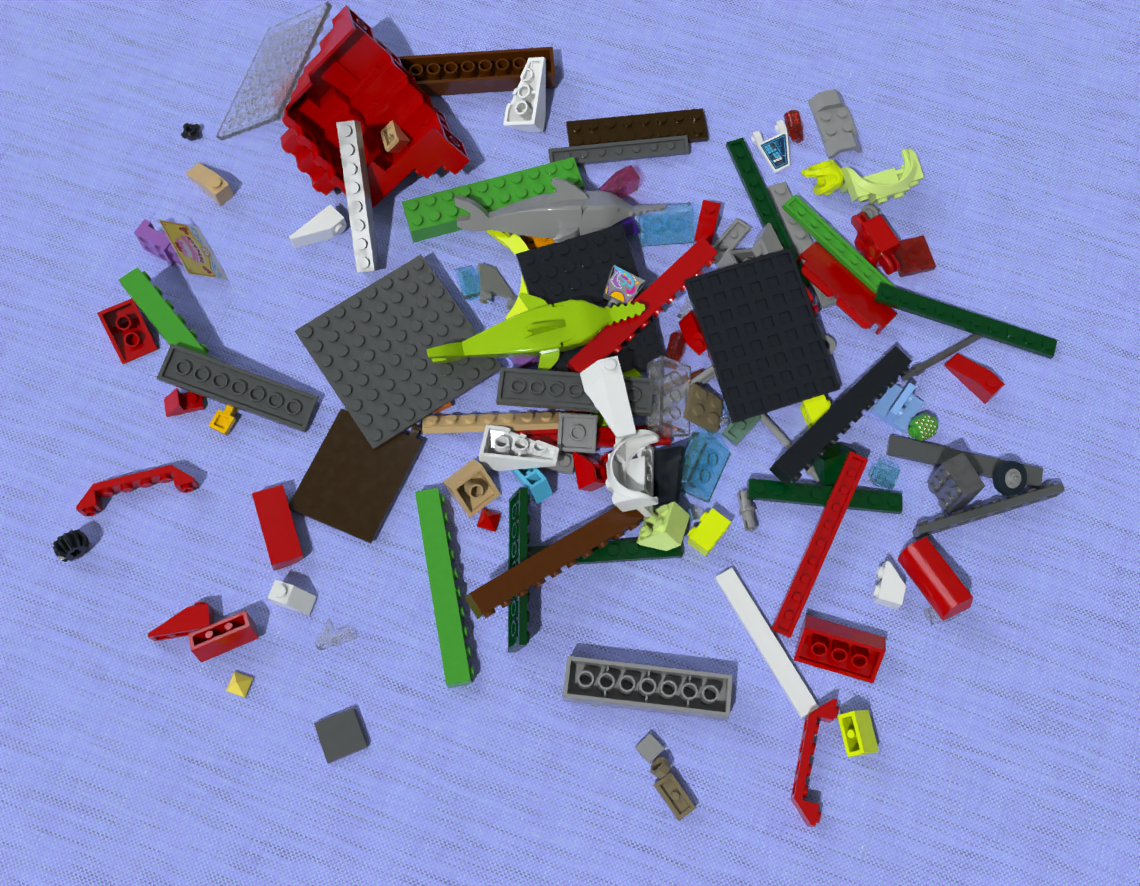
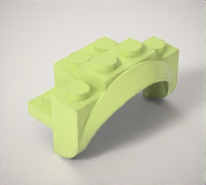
(884, 184)

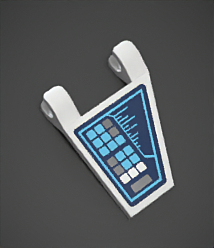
(774, 149)

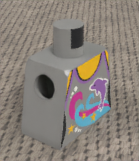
(621, 287)

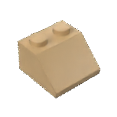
(471, 487)

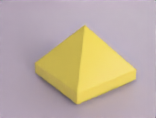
(239, 684)

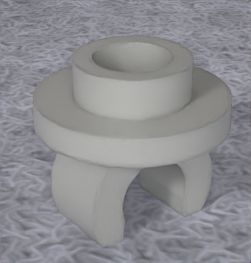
(870, 211)

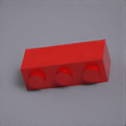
(223, 636)

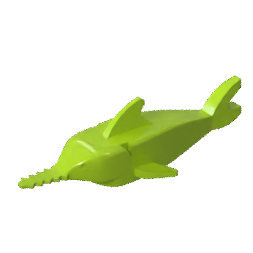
(538, 332)

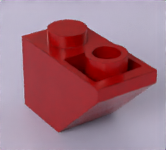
(589, 472)

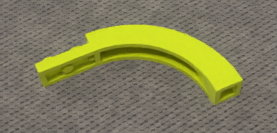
(515, 245)

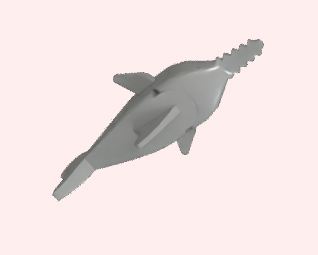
(553, 215)

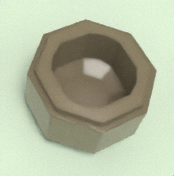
(660, 767)

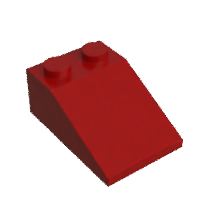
(127, 330)

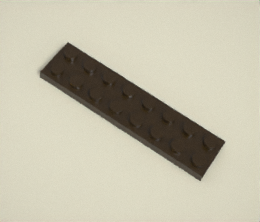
(638, 127)

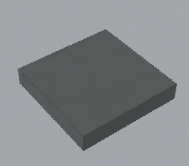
(340, 735)

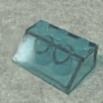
(667, 226)
(703, 465)

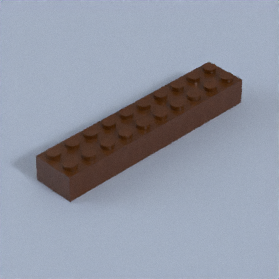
(475, 70)

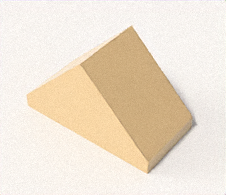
(394, 138)

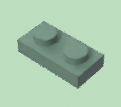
(737, 431)

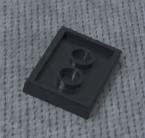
(668, 474)

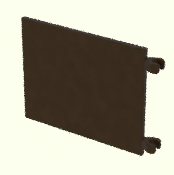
(351, 482)

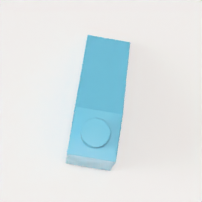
(535, 482)

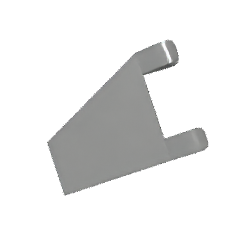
(493, 284)

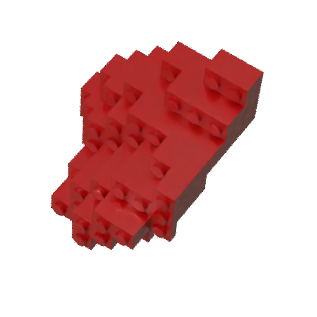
(364, 83)

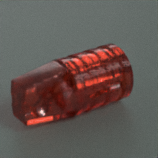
(794, 125)
(675, 351)

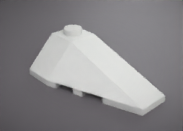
(528, 104)
(607, 390)
(510, 451)

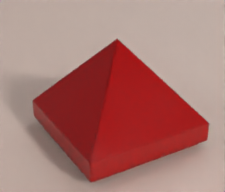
(488, 520)

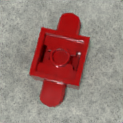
(876, 242)

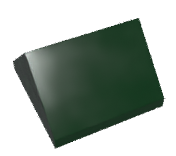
(830, 463)

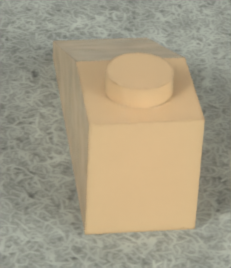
(210, 183)

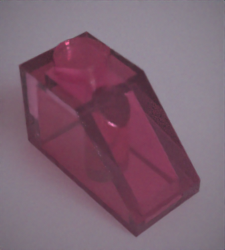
(622, 182)

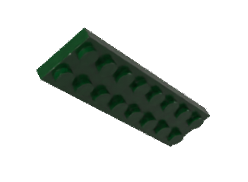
(517, 553)

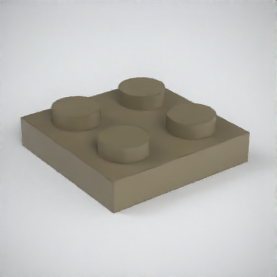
(703, 408)

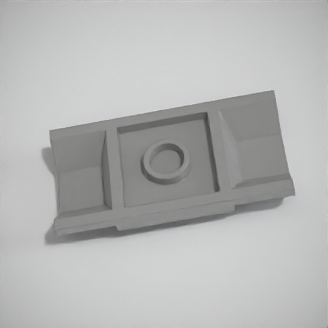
(834, 123)

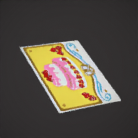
(193, 250)

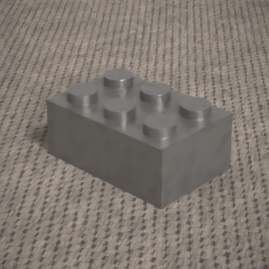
(955, 483)

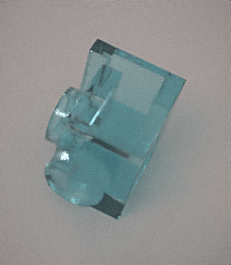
(883, 475)

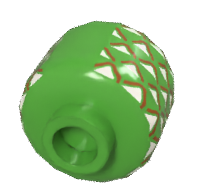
(923, 427)

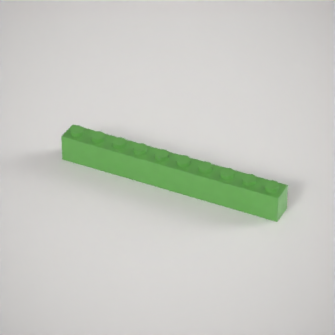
(443, 588)

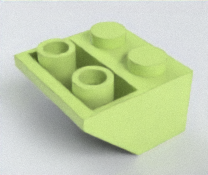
(664, 528)

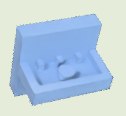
(898, 406)

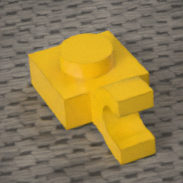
(223, 420)

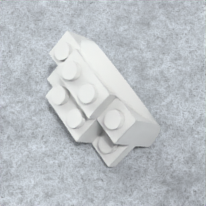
(633, 478)

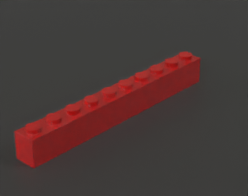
(654, 297)

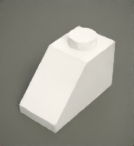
(291, 597)

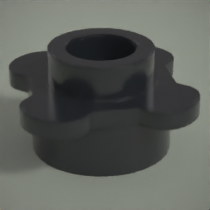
(193, 134)

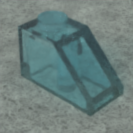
(468, 282)

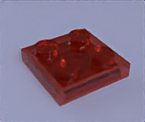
(914, 257)

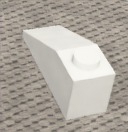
(320, 228)

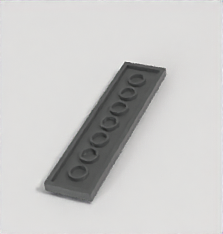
(237, 388)
(564, 391)

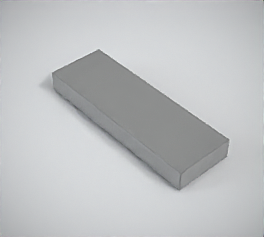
(730, 238)

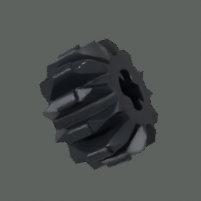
(71, 545)

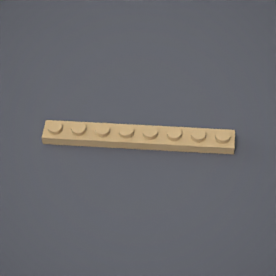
(477, 423)

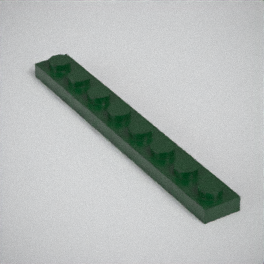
(818, 495)
(620, 552)

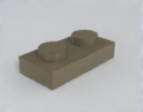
(674, 796)

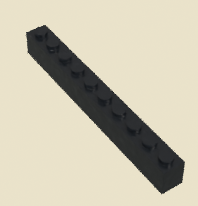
(838, 418)

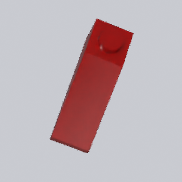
(975, 377)
(184, 622)

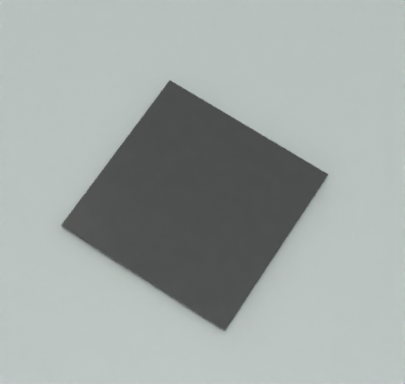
(378, 353)

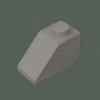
(766, 242)

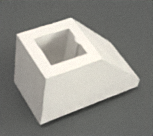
(890, 587)

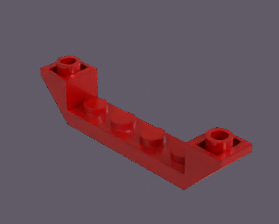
(92, 503)
(809, 810)

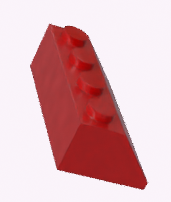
(840, 648)

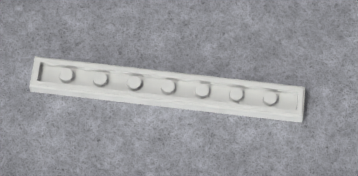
(766, 643)

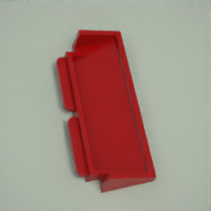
(838, 282)

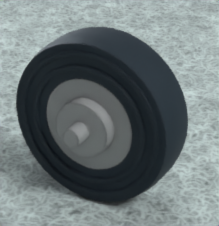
(1009, 478)

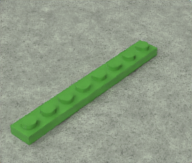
(834, 243)

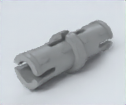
(746, 511)

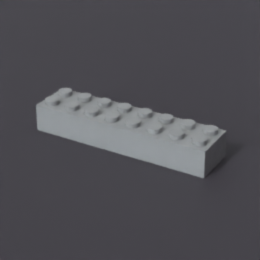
(647, 688)

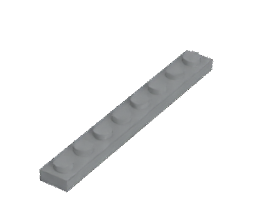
(797, 234)

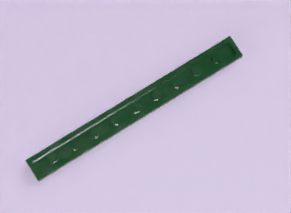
(758, 194)
(965, 320)

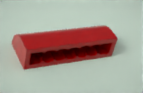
(277, 527)
(935, 579)

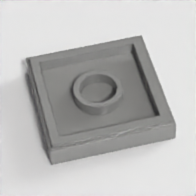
(577, 433)

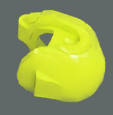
(828, 177)

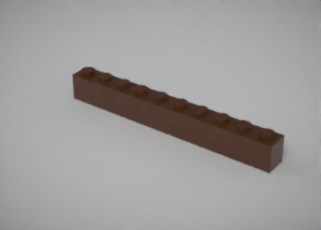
(551, 561)

